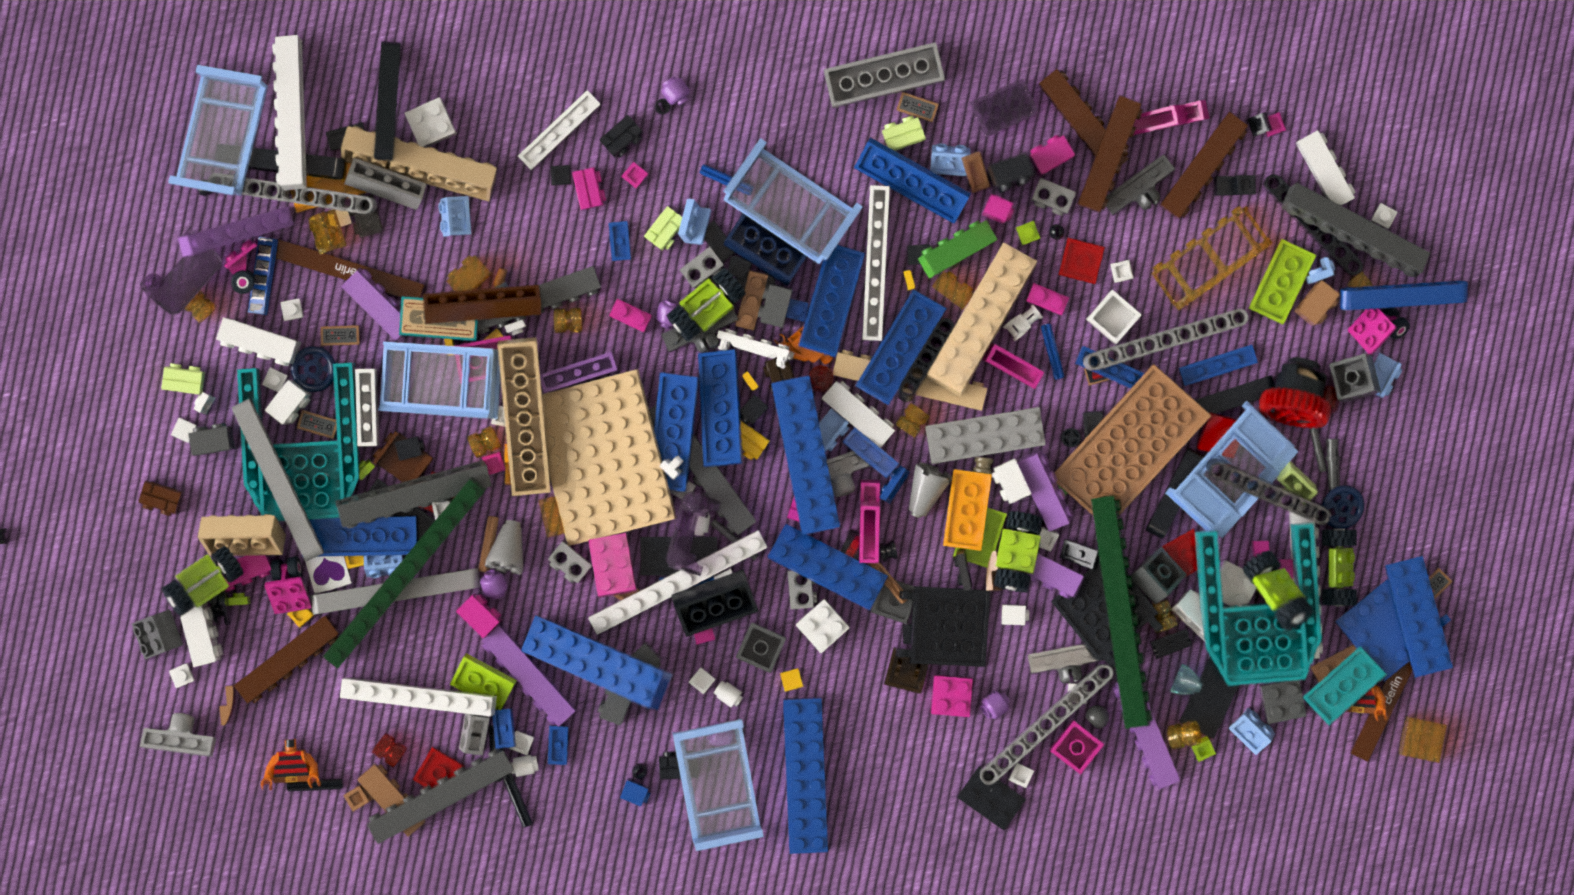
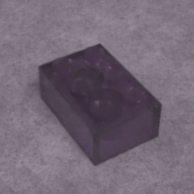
(1004, 108)

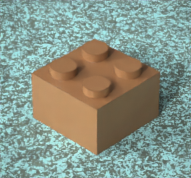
(1317, 302)

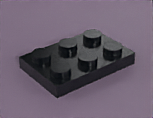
(993, 801)

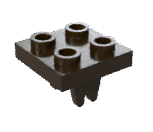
(904, 674)

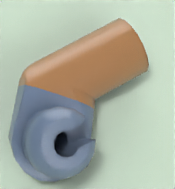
(499, 281)

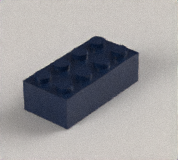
(764, 249)

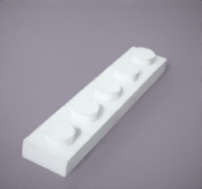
(559, 130)

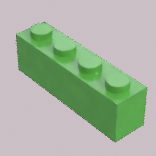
(957, 249)

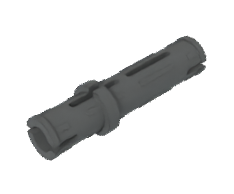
(1333, 463)

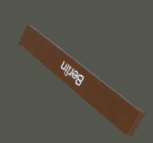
(345, 269)
(1372, 728)

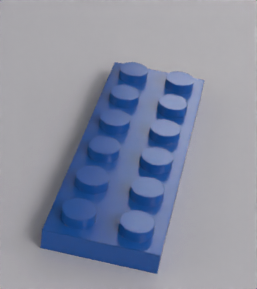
(912, 180)
(831, 301)
(900, 347)
(720, 408)
(676, 422)
(382, 537)
(827, 567)
(1418, 616)

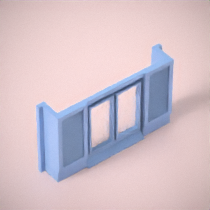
(1249, 445)

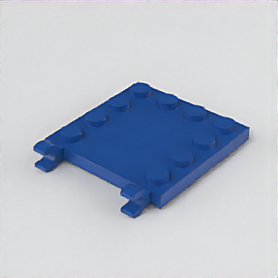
(1377, 629)

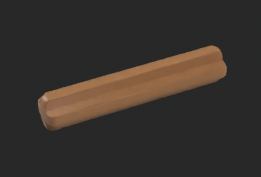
(489, 539)
(891, 584)

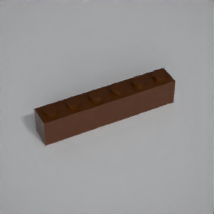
(1075, 111)
(1109, 154)
(1203, 165)
(482, 304)
(286, 659)

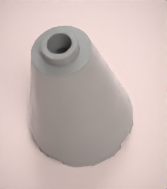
(926, 488)

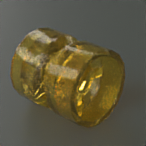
(200, 307)
(561, 322)
(912, 420)
(484, 441)
(1165, 617)
(1184, 735)

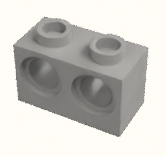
(1054, 192)
(698, 263)
(573, 557)
(796, 589)
(474, 734)

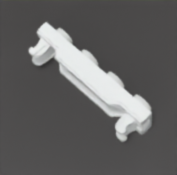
(761, 348)

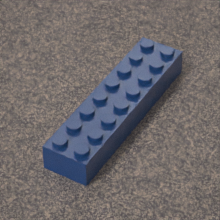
(805, 455)
(596, 662)
(805, 775)

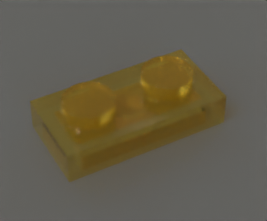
(551, 516)

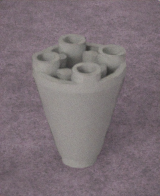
(507, 549)

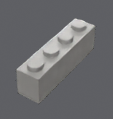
(385, 183)

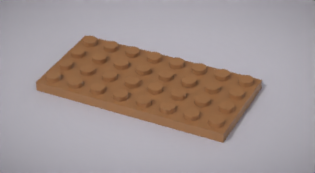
(1132, 441)

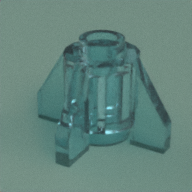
(1186, 682)

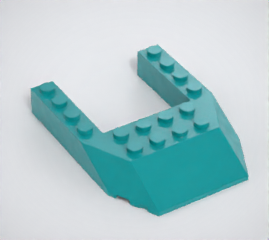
(316, 469)
(1248, 638)

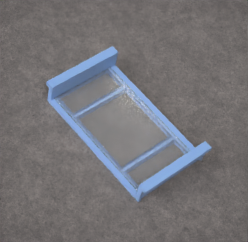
(221, 131)
(789, 204)
(440, 380)
(717, 785)

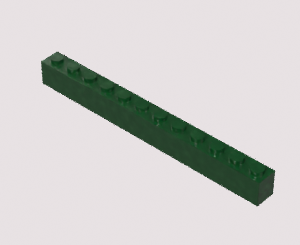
(404, 573)
(1120, 612)

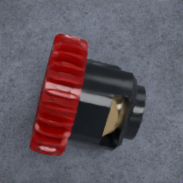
(1297, 395)

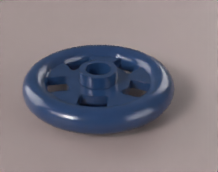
(317, 353)
(1358, 501)

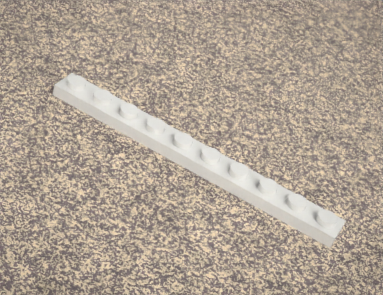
(677, 582)

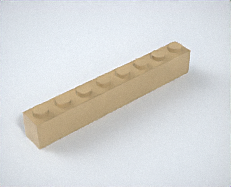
(972, 397)

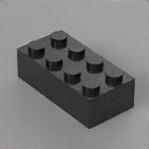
(1010, 172)
(714, 603)

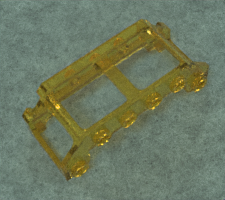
(1223, 271)

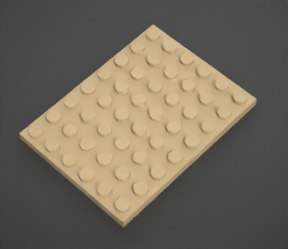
(605, 458)

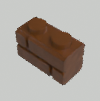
(160, 497)

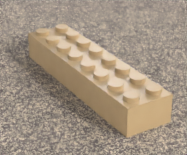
(424, 164)
(982, 319)
(524, 416)

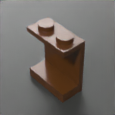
(404, 469)

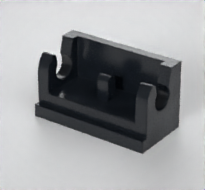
(220, 607)
(1170, 643)

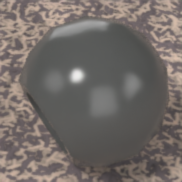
(1097, 716)

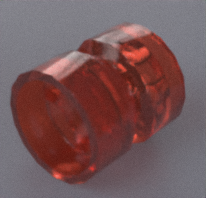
(389, 750)

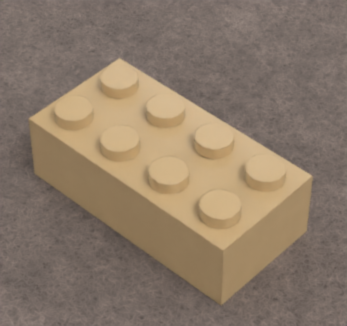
(242, 534)

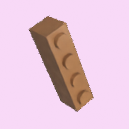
(384, 790)

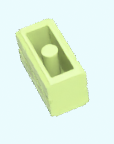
(903, 134)
(664, 229)
(182, 379)
(1296, 481)

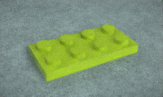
(1282, 281)

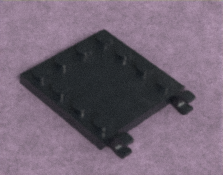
(1089, 614)
(948, 626)

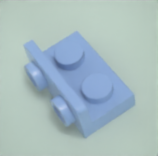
(948, 159)
(455, 216)
(694, 223)
(1322, 272)
(1386, 372)
(831, 427)
(381, 565)
(1252, 731)

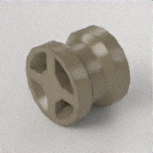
(983, 465)

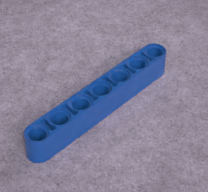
(1403, 295)

